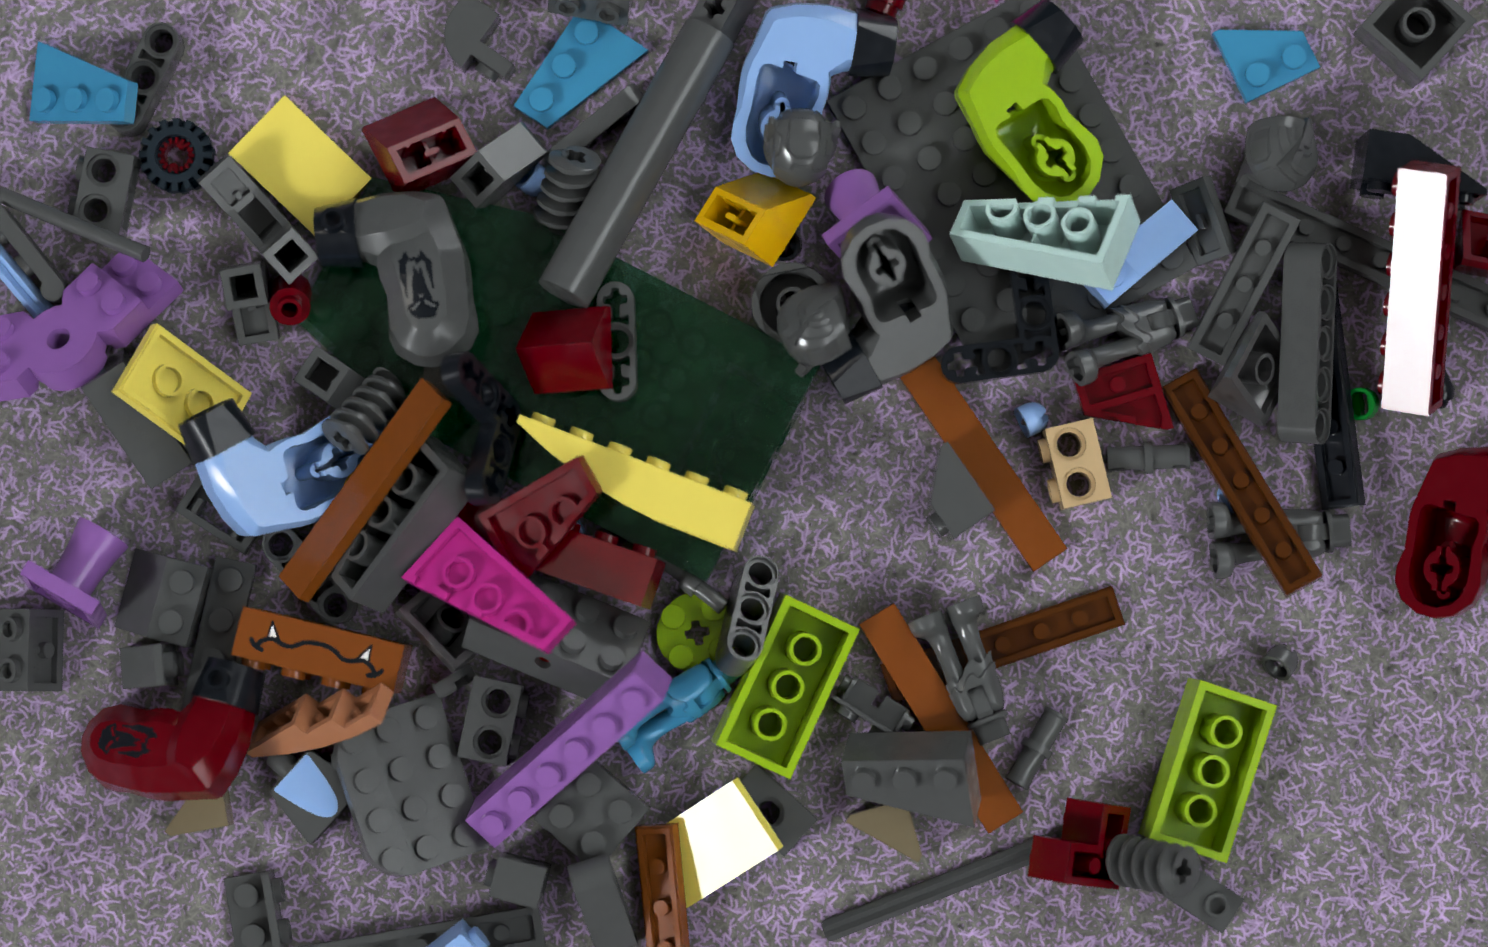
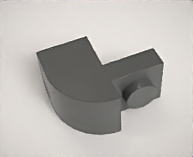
(466, 37)
(248, 296)

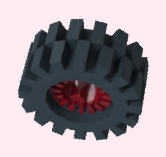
(184, 136)

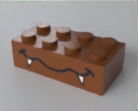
(319, 649)

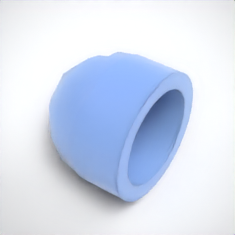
(531, 181)
(1034, 417)

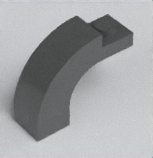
(258, 218)

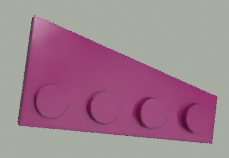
(484, 584)

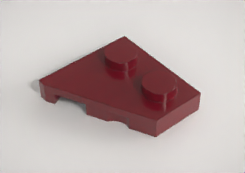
(1127, 394)

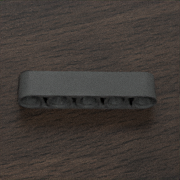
(1307, 342)

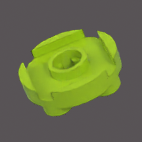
(676, 620)

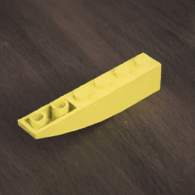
(649, 486)

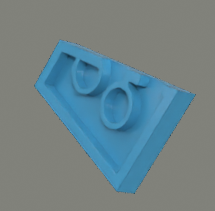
(576, 68)
(78, 92)

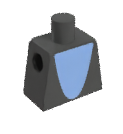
(308, 792)

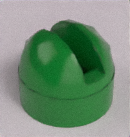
(1359, 404)

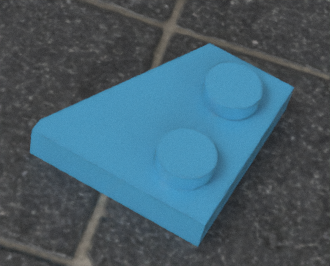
(1265, 59)

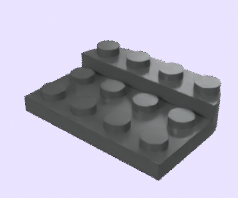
(408, 790)

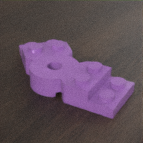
(70, 340)

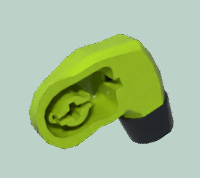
(1021, 117)

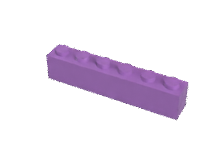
(569, 748)

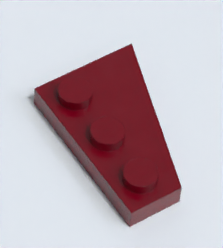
(541, 514)

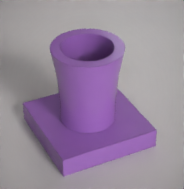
(857, 196)
(78, 572)

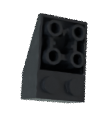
(1381, 154)

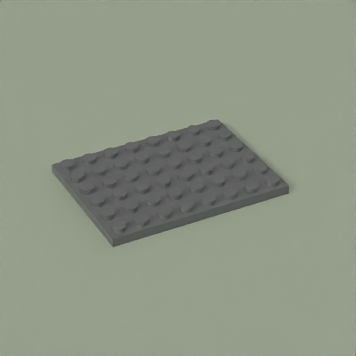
(926, 152)

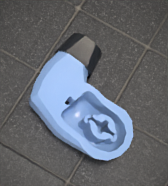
(794, 63)
(263, 485)

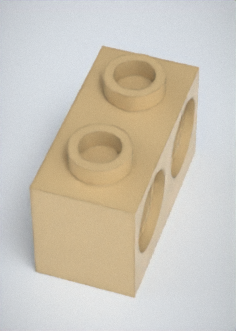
(1086, 462)

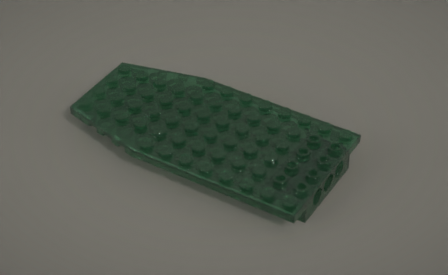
(706, 395)

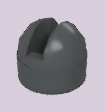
(1288, 662)

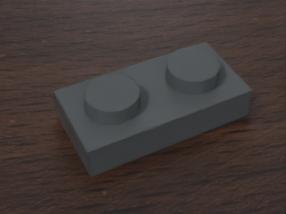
(1203, 208)

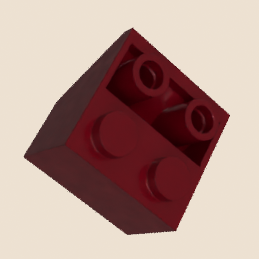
(419, 145)

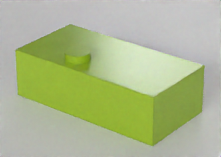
(785, 686)
(1207, 769)

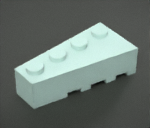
(1048, 238)

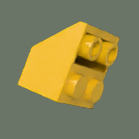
(755, 215)

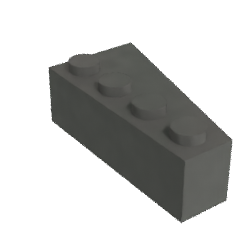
(403, 526)

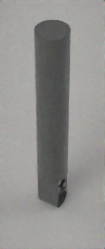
(644, 150)

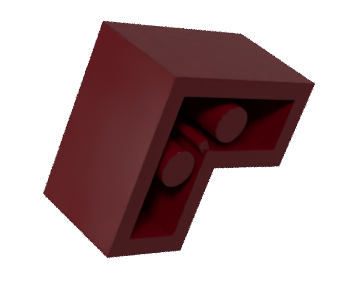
(1083, 846)

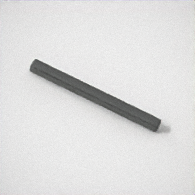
(927, 891)

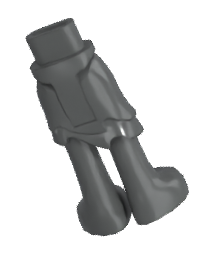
(1140, 326)
(1316, 529)
(975, 689)

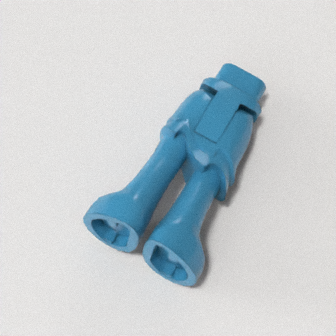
(687, 699)

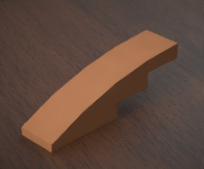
(315, 724)

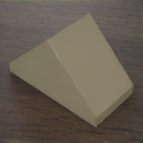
(202, 815)
(889, 826)

